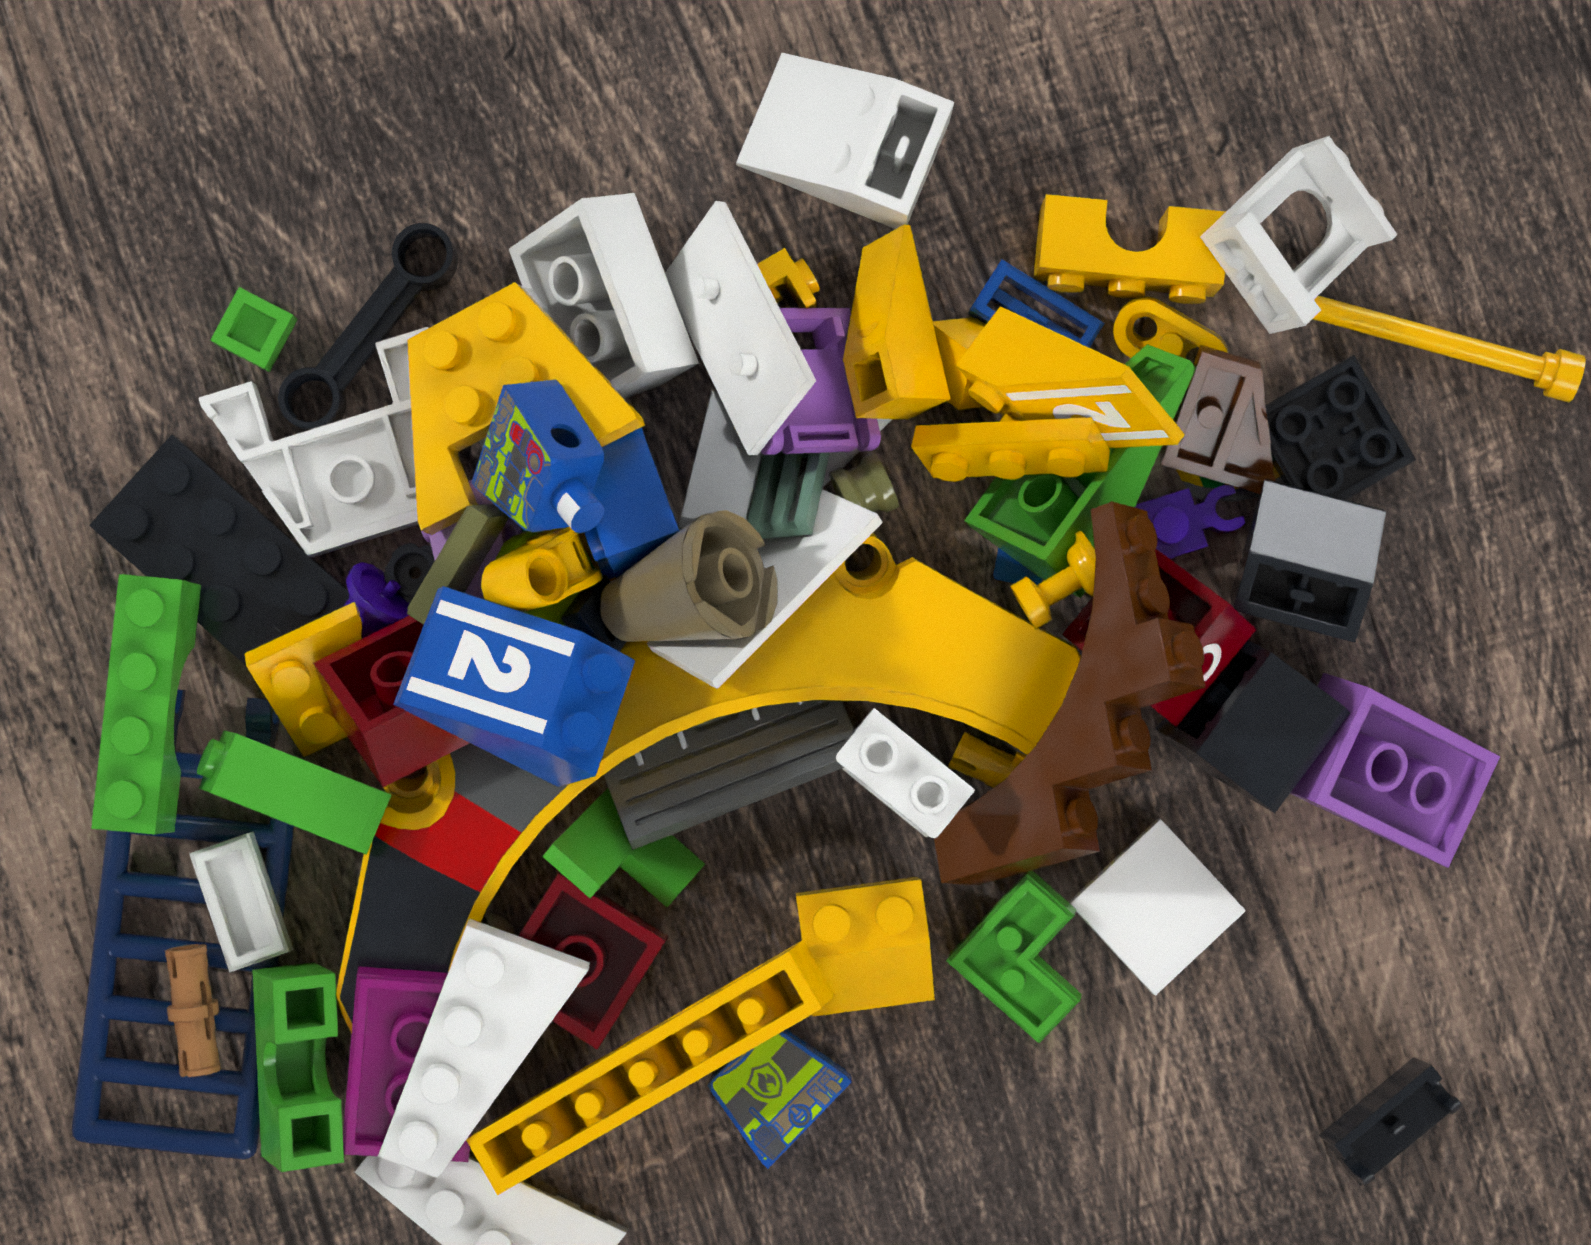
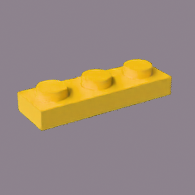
(1011, 448)

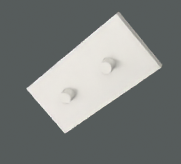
(738, 329)
(800, 567)

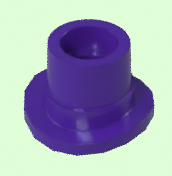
(376, 600)

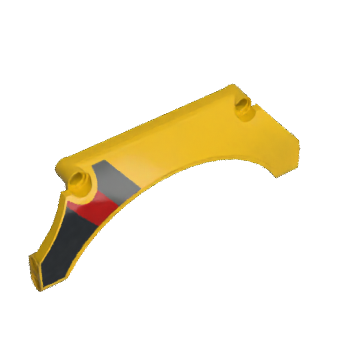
(860, 636)

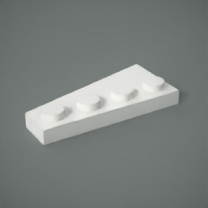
(467, 1211)

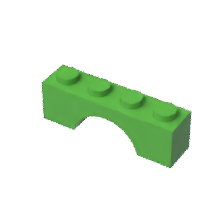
(137, 750)

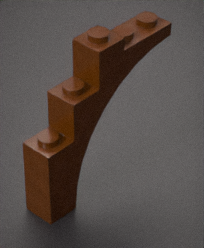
(1098, 733)

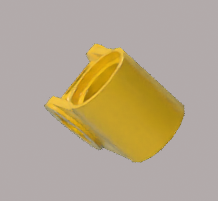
(540, 571)

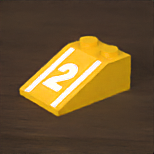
(1044, 375)

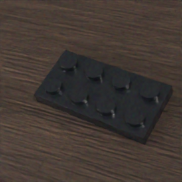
(197, 528)

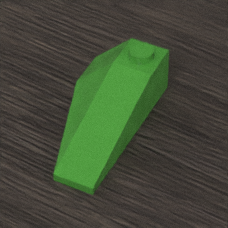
(1040, 513)

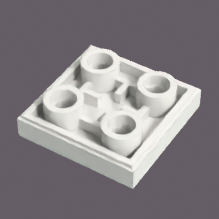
(1156, 906)

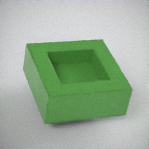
(254, 329)

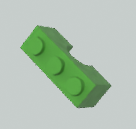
(296, 1105)

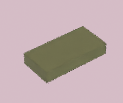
(460, 556)

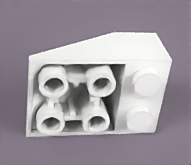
(847, 137)

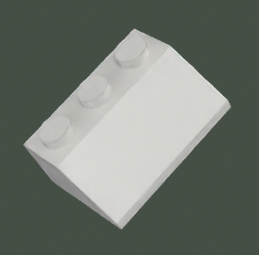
(608, 291)

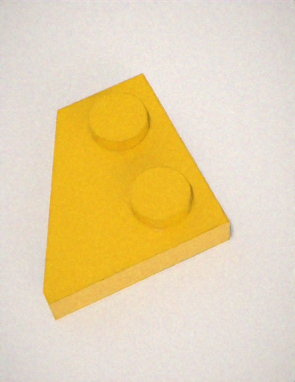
(291, 682)

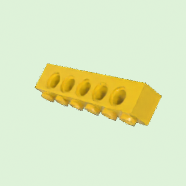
(651, 1067)

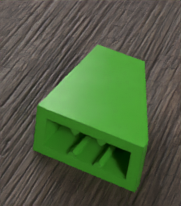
(292, 790)

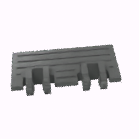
(726, 766)

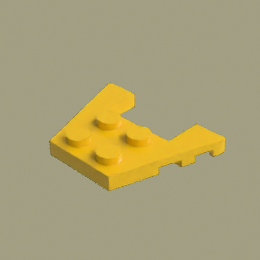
(458, 381)

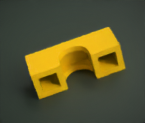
(1078, 251)

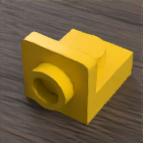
(797, 277)

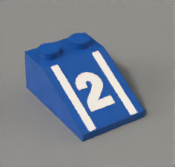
(516, 686)

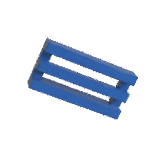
(1039, 292)

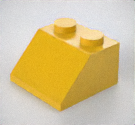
(869, 943)

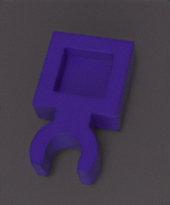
(1182, 523)

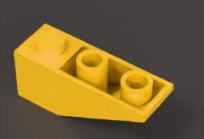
(891, 335)

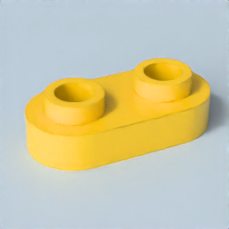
(1174, 333)

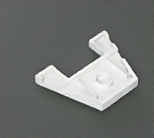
(336, 479)

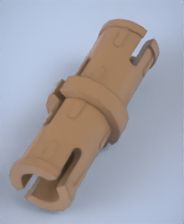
(193, 1010)

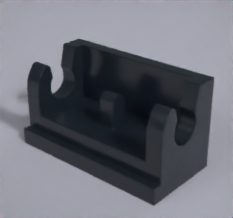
(1389, 1120)

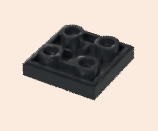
(1335, 434)

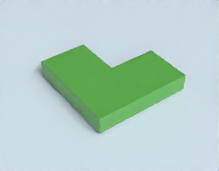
(598, 846)
(1004, 958)

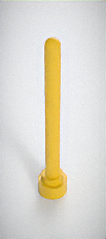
(1554, 373)

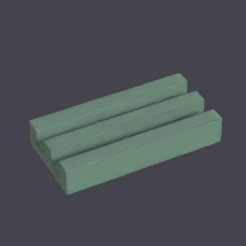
(766, 492)

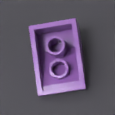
(1397, 773)

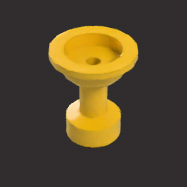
(1080, 573)

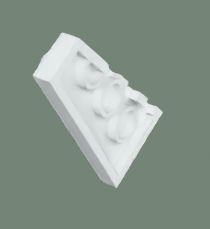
(481, 1030)

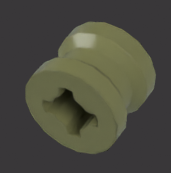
(866, 485)

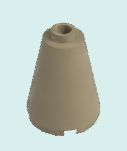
(695, 586)

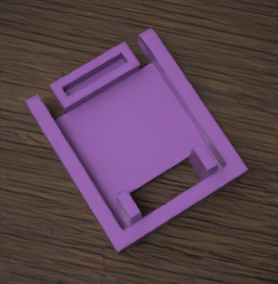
(826, 414)

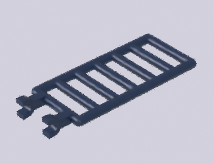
(110, 944)

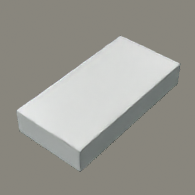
(241, 901)

